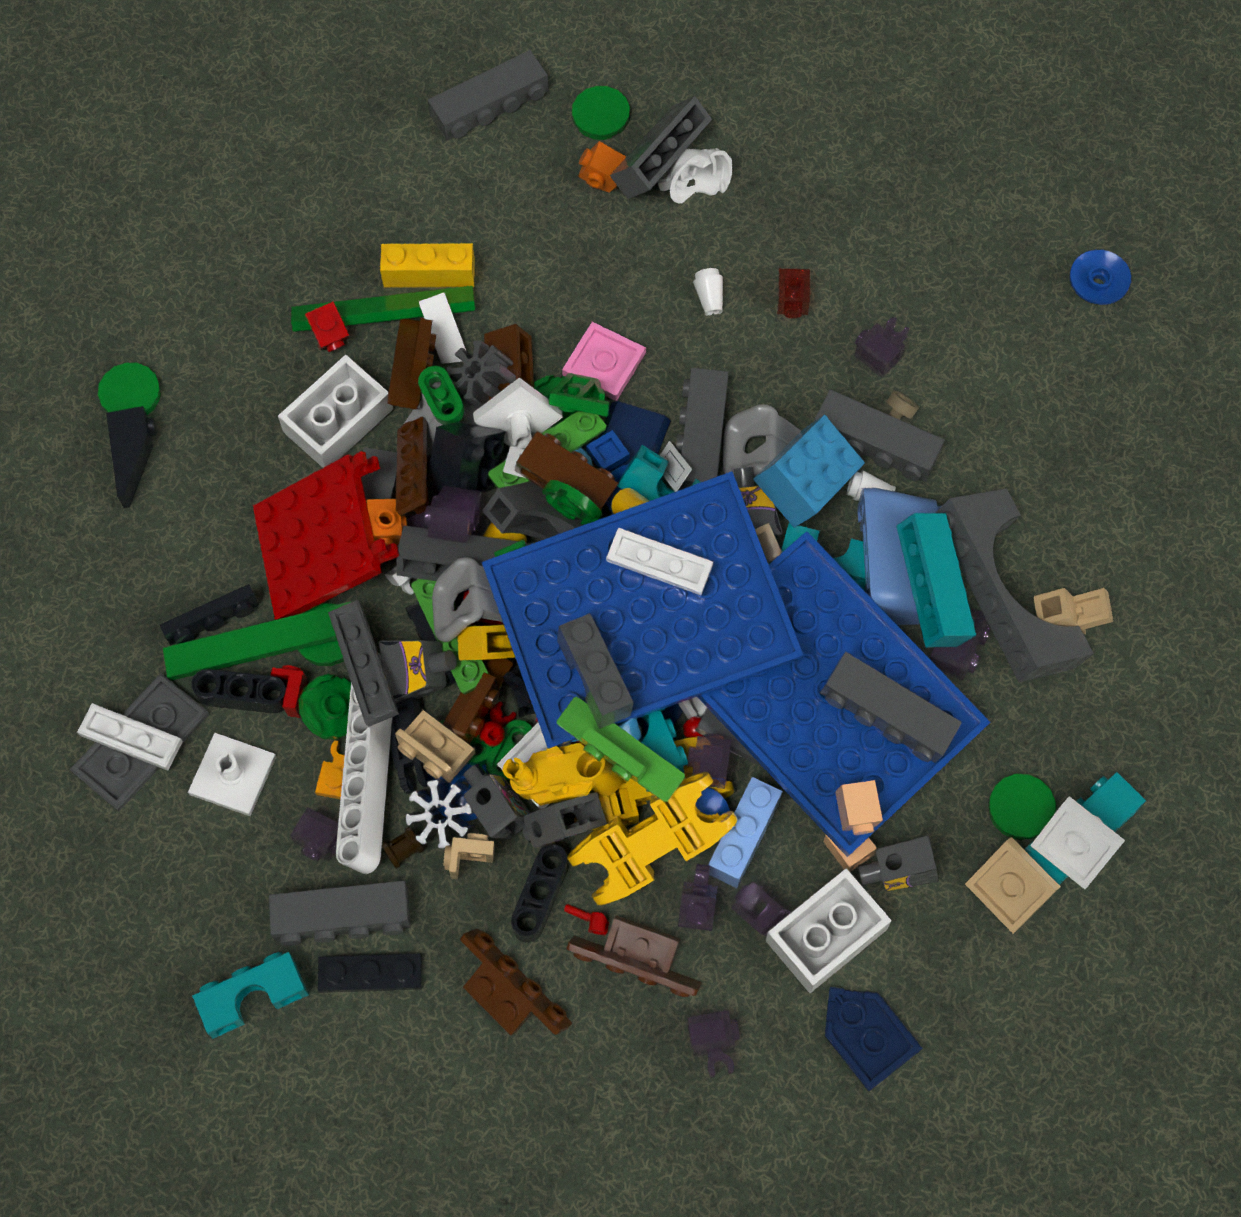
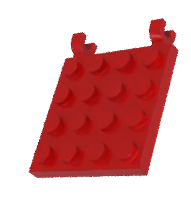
(319, 536)

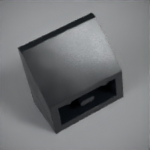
(464, 456)

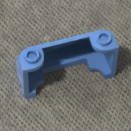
(883, 557)

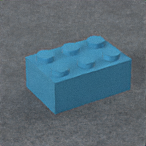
(809, 471)

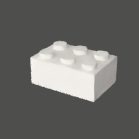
(335, 412)
(828, 930)

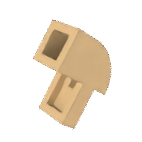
(1080, 610)

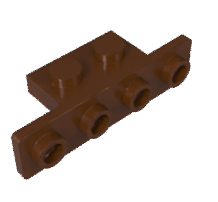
(410, 359)
(412, 467)
(470, 709)
(640, 952)
(506, 990)

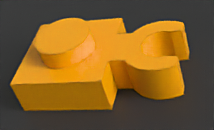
(331, 775)

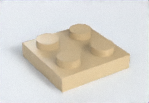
(1012, 885)

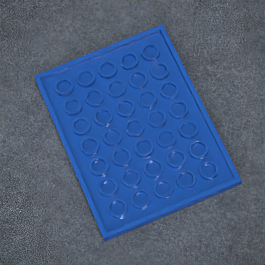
(658, 634)
(804, 738)

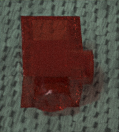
(793, 292)

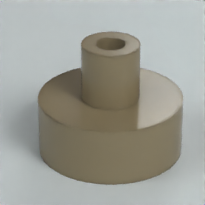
(901, 405)

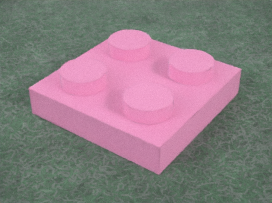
(605, 357)

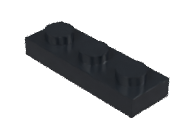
(210, 615)
(369, 973)

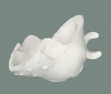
(707, 167)

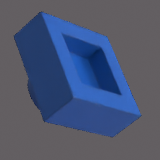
(608, 451)

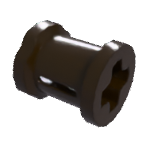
(402, 847)

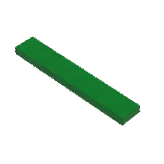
(386, 307)
(250, 643)

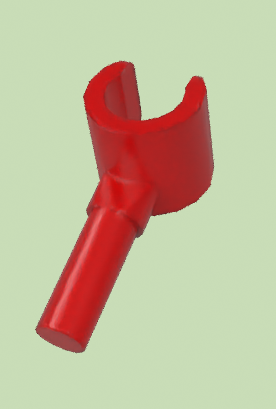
(598, 921)

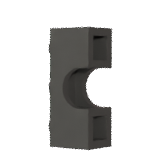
(601, 679)

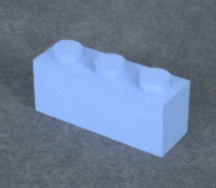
(742, 841)

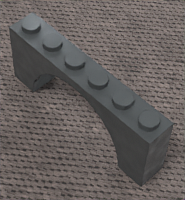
(526, 511)
(1029, 643)

